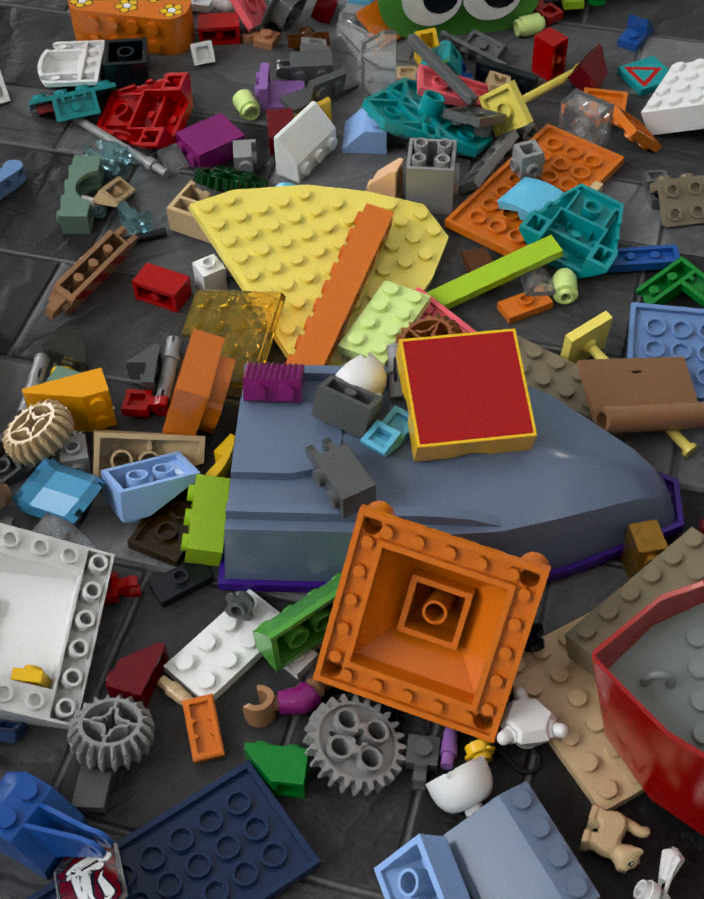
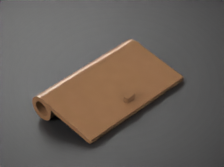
(641, 394)

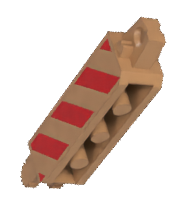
(89, 272)

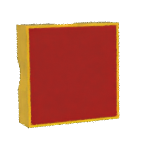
(465, 394)

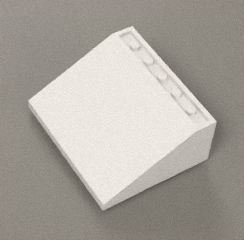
(48, 620)

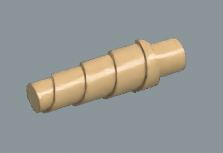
(174, 690)

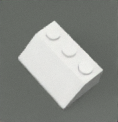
(304, 143)

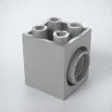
(432, 174)

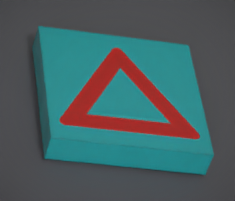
(643, 75)

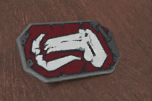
(91, 877)

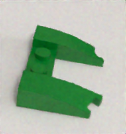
(672, 281)

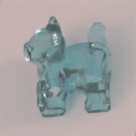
(111, 154)

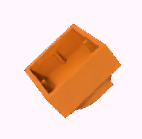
(200, 386)

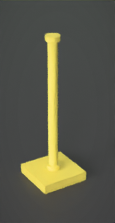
(509, 101)
(589, 341)

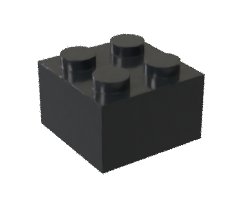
(127, 61)

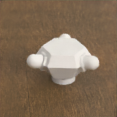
(528, 722)

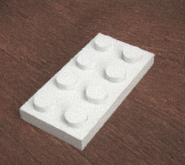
(220, 652)

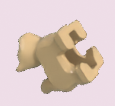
(607, 840)

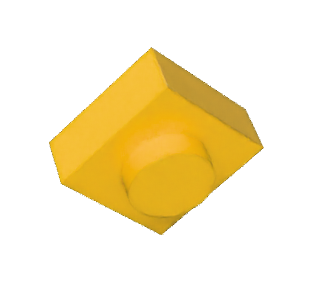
(31, 675)

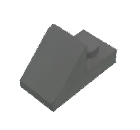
(146, 367)

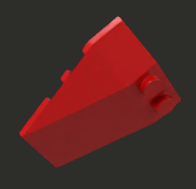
(150, 112)

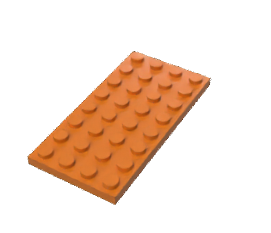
(567, 164)

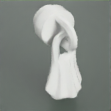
(670, 863)

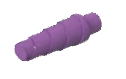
(448, 748)

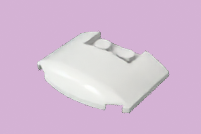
(72, 64)

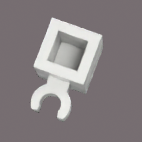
(210, 273)

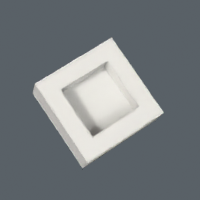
(202, 52)

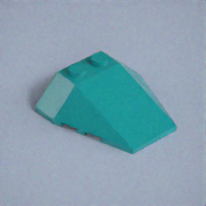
(584, 227)

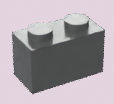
(346, 406)

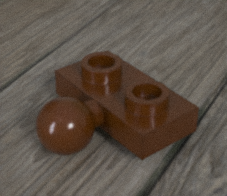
(294, 40)

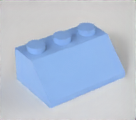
(422, 871)

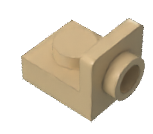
(496, 80)

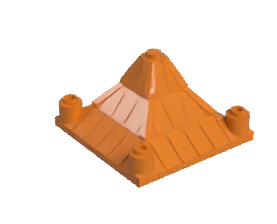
(430, 621)

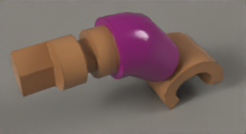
(289, 701)

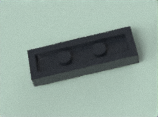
(525, 80)

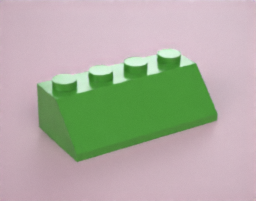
(297, 627)

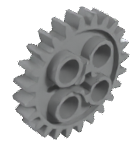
(354, 745)

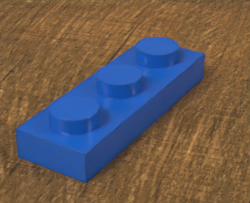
(644, 258)

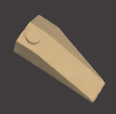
(118, 448)

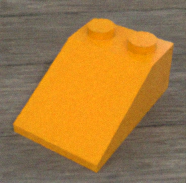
(83, 395)

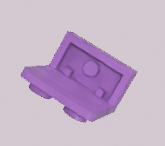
(270, 91)

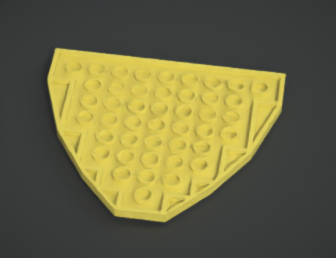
(293, 235)

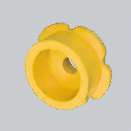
(479, 748)

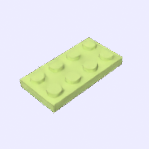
(382, 320)

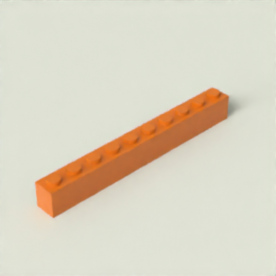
(344, 287)

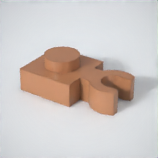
(262, 39)

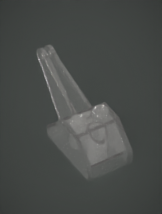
(373, 53)

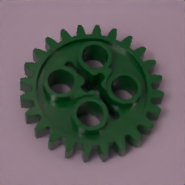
(228, 179)

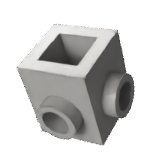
(527, 159)

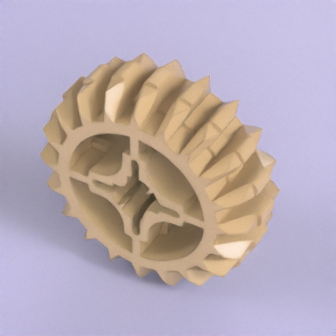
(38, 432)

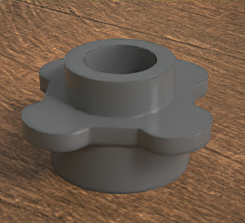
(239, 605)

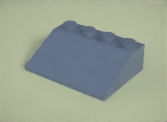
(516, 852)

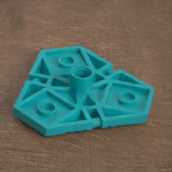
(417, 116)

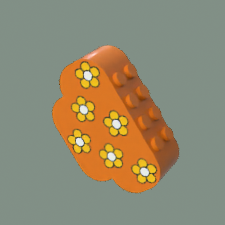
(163, 22)

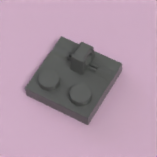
(480, 118)

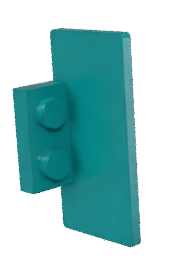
(76, 103)

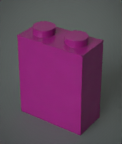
(209, 141)

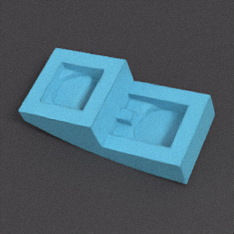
(389, 434)

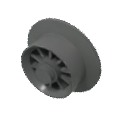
(282, 13)

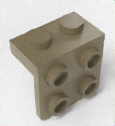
(680, 199)

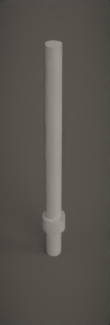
(149, 163)

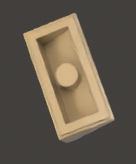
(114, 193)

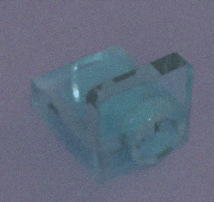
(134, 221)

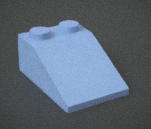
(146, 485)

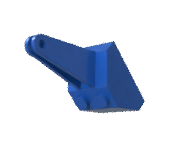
(43, 826)

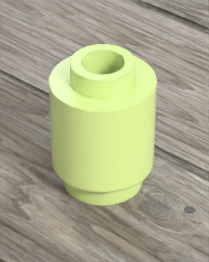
(529, 25)
(246, 104)
(565, 285)

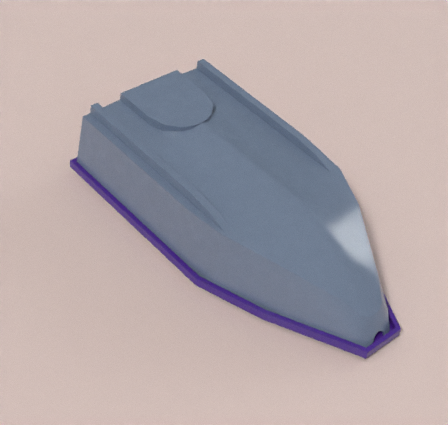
(558, 499)

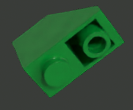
(281, 767)

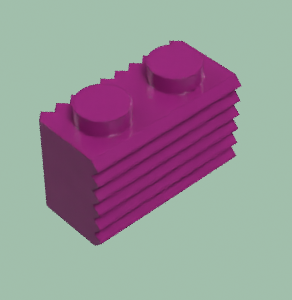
(274, 383)

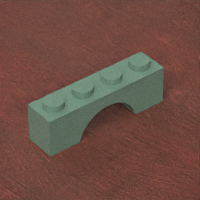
(76, 212)

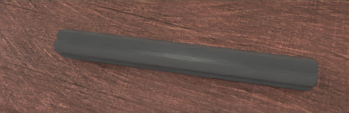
(442, 70)

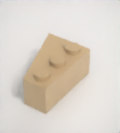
(179, 212)

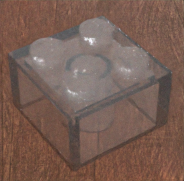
(586, 117)

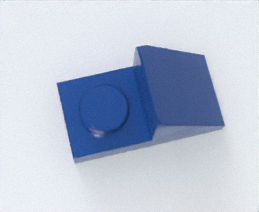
(636, 33)

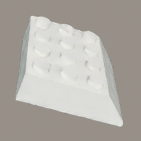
(677, 100)

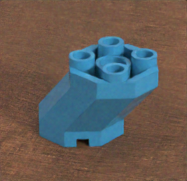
(57, 491)

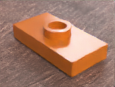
(523, 306)
(203, 728)

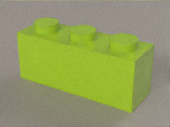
(205, 520)

